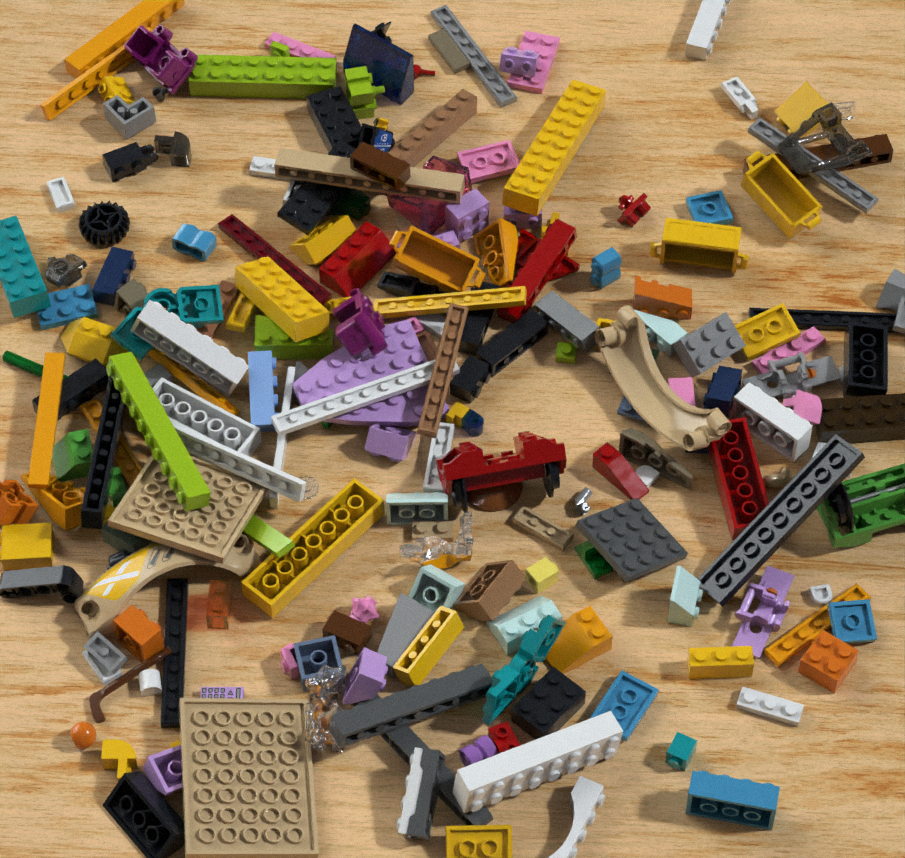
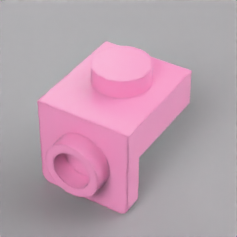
(288, 661)

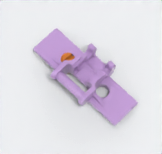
(770, 612)

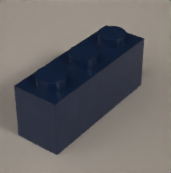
(113, 275)
(722, 389)

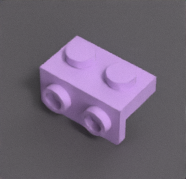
(519, 61)

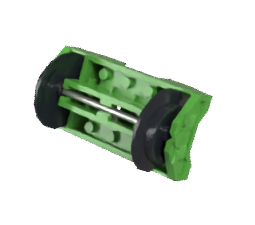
(864, 506)

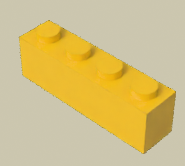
(428, 647)

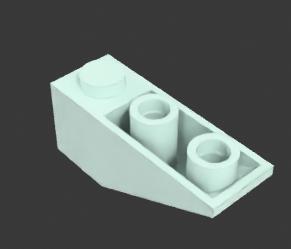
(662, 332)

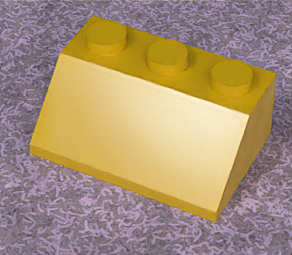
(323, 240)

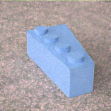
(262, 389)

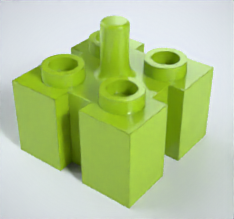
(361, 92)

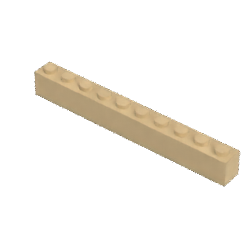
(337, 172)

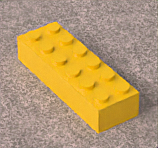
(282, 299)

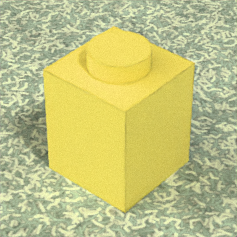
(542, 575)

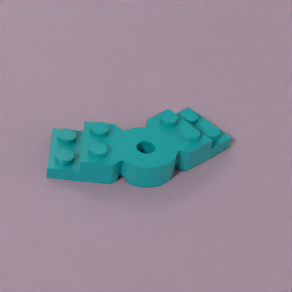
(192, 304)
(522, 668)

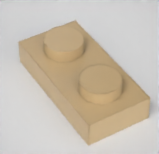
(438, 528)

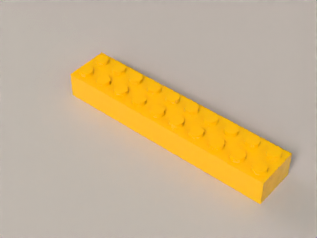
(554, 148)

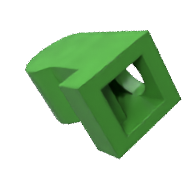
(117, 487)

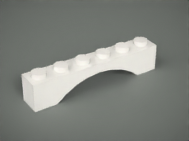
(584, 801)

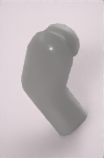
(580, 501)

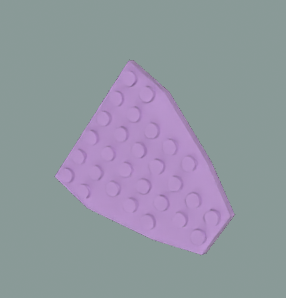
(342, 372)

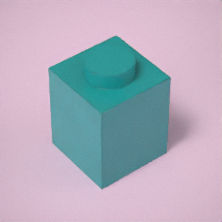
(680, 751)

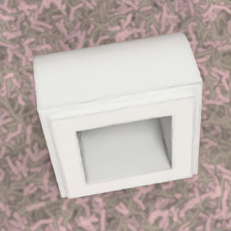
(150, 682)

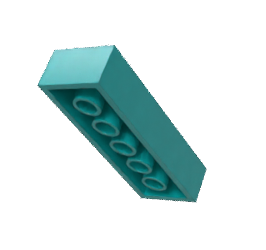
(19, 271)

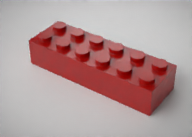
(738, 476)

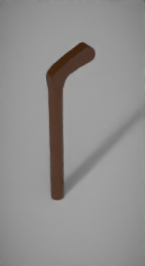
(96, 697)

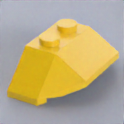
(90, 340)

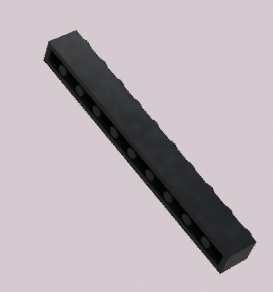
(103, 459)

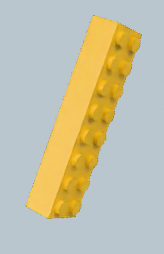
(315, 549)

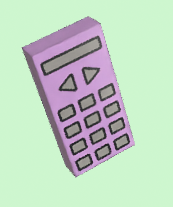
(222, 692)

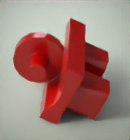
(638, 205)

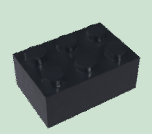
(548, 704)

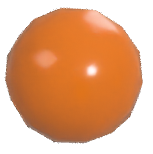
(83, 734)

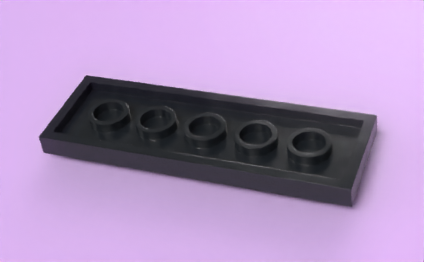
(314, 200)

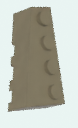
(130, 296)

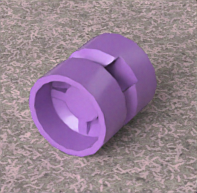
(482, 749)

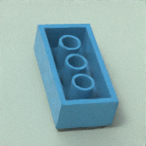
(732, 800)

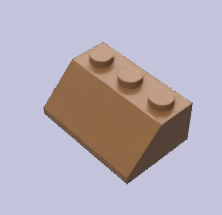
(490, 590)

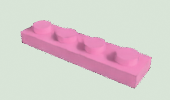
(297, 48)
(809, 341)

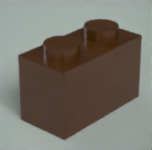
(349, 633)

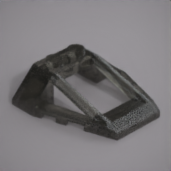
(834, 131)

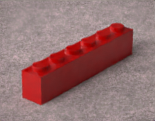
(540, 266)

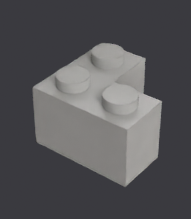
(129, 118)

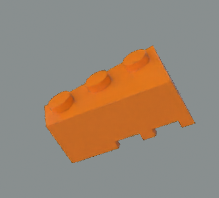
(662, 300)

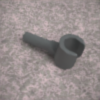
(160, 93)

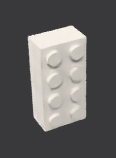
(772, 422)

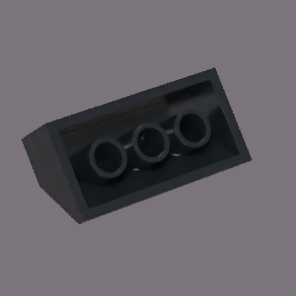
(145, 816)

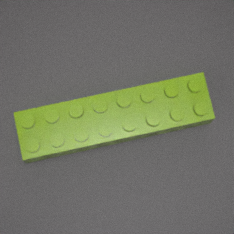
(261, 76)

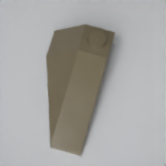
(642, 450)

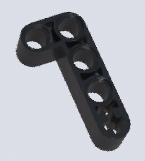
(42, 581)

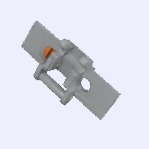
(807, 376)

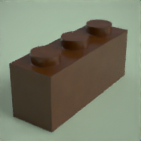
(380, 166)

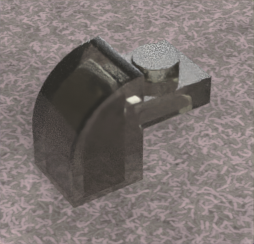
(176, 146)

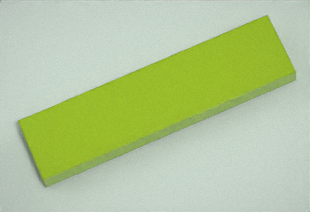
(268, 537)

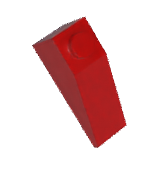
(618, 471)

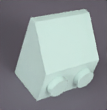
(435, 588)
(684, 598)

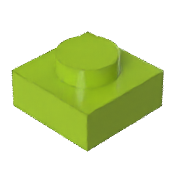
(279, 49)
(565, 352)

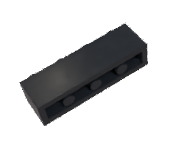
(476, 325)
(513, 341)
(80, 387)

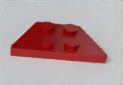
(527, 245)

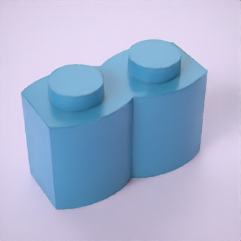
(194, 242)
(605, 268)

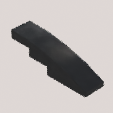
(405, 286)

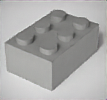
(708, 344)

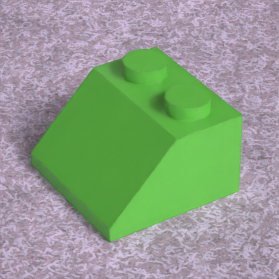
(73, 455)

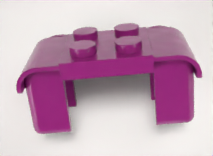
(161, 57)
(360, 325)

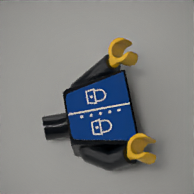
(377, 135)

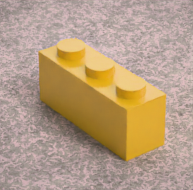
(720, 662)

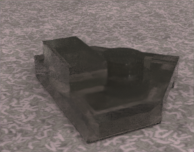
(64, 270)

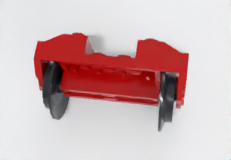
(468, 469)

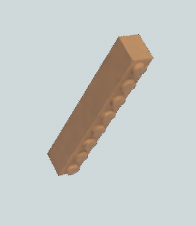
(436, 128)

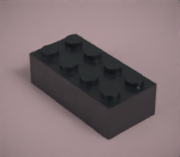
(334, 117)
(865, 360)

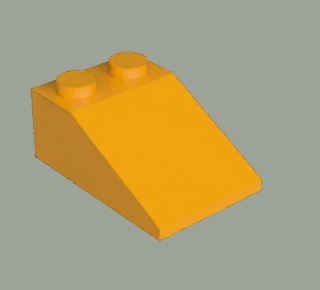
(579, 641)

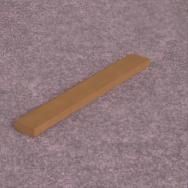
(442, 370)

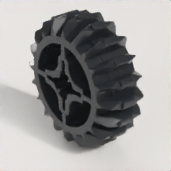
(104, 223)

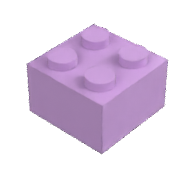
(468, 216)

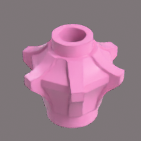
(364, 609)

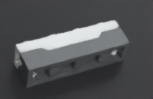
(421, 794)

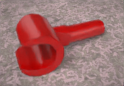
(417, 70)

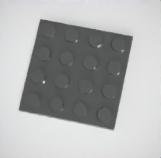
(631, 539)

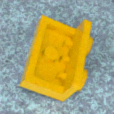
(115, 86)

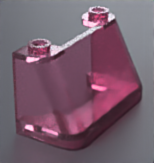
(425, 213)

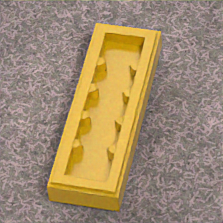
(241, 314)

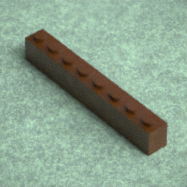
(878, 144)

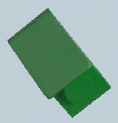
(593, 560)

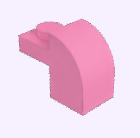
(806, 406)

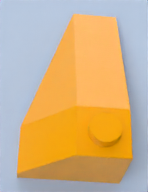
(498, 250)
(60, 501)

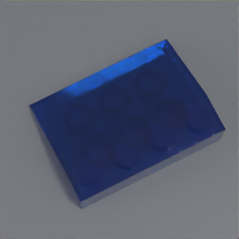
(385, 61)

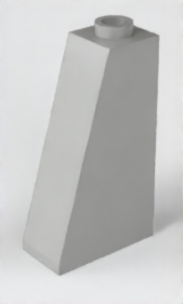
(403, 627)

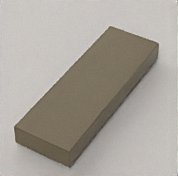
(449, 51)

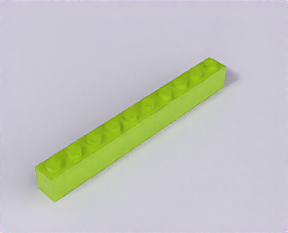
(158, 431)

